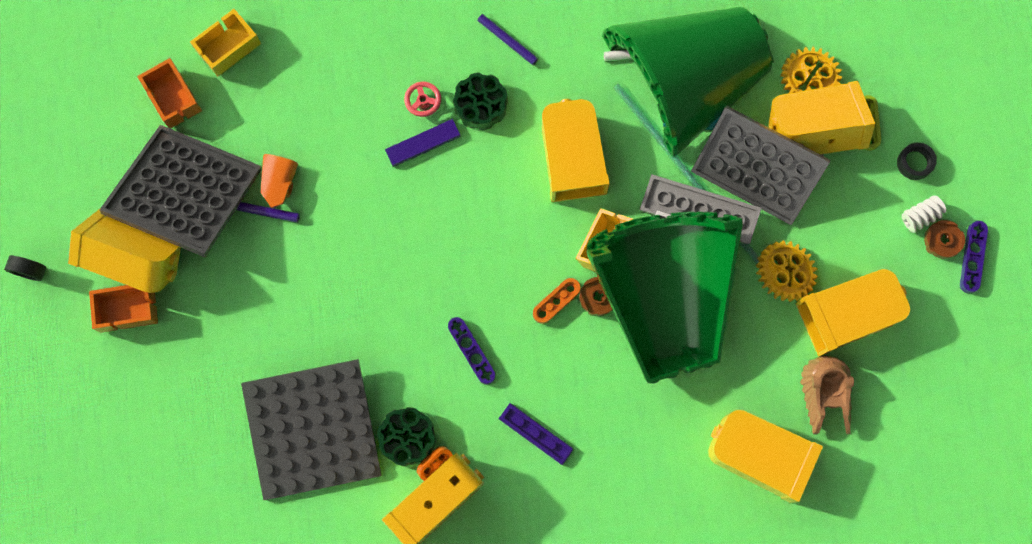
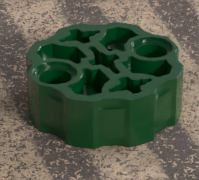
(493, 100)
(399, 418)

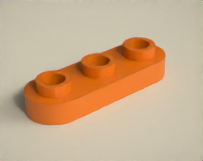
(560, 293)

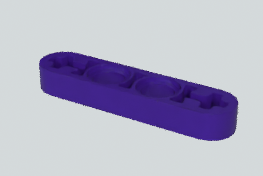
(969, 256)
(473, 349)

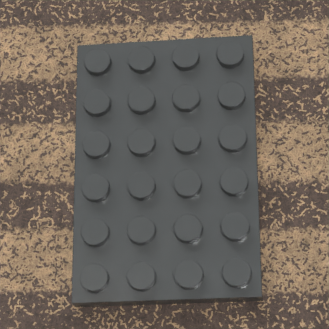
(760, 165)

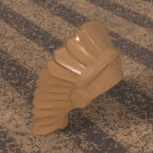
(827, 384)

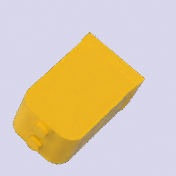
(824, 118)
(573, 151)
(123, 253)
(853, 310)
(764, 454)
(434, 500)

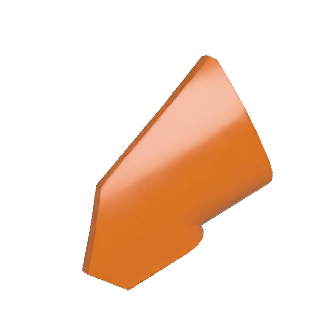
(277, 179)

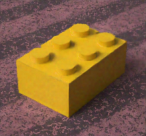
(225, 48)
(603, 220)

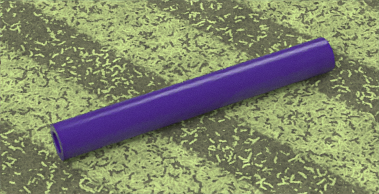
(507, 39)
(268, 212)

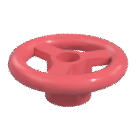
(422, 105)

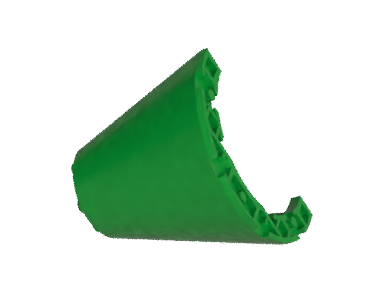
(695, 65)
(670, 287)

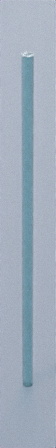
(676, 160)

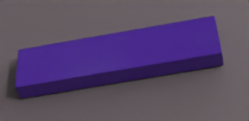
(422, 143)
(536, 434)

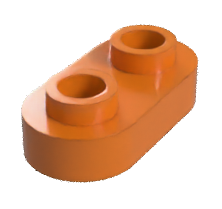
(433, 462)

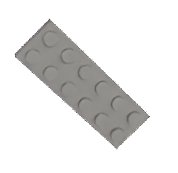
(674, 197)

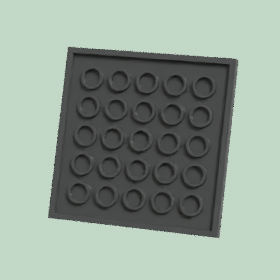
(181, 190)
(311, 429)

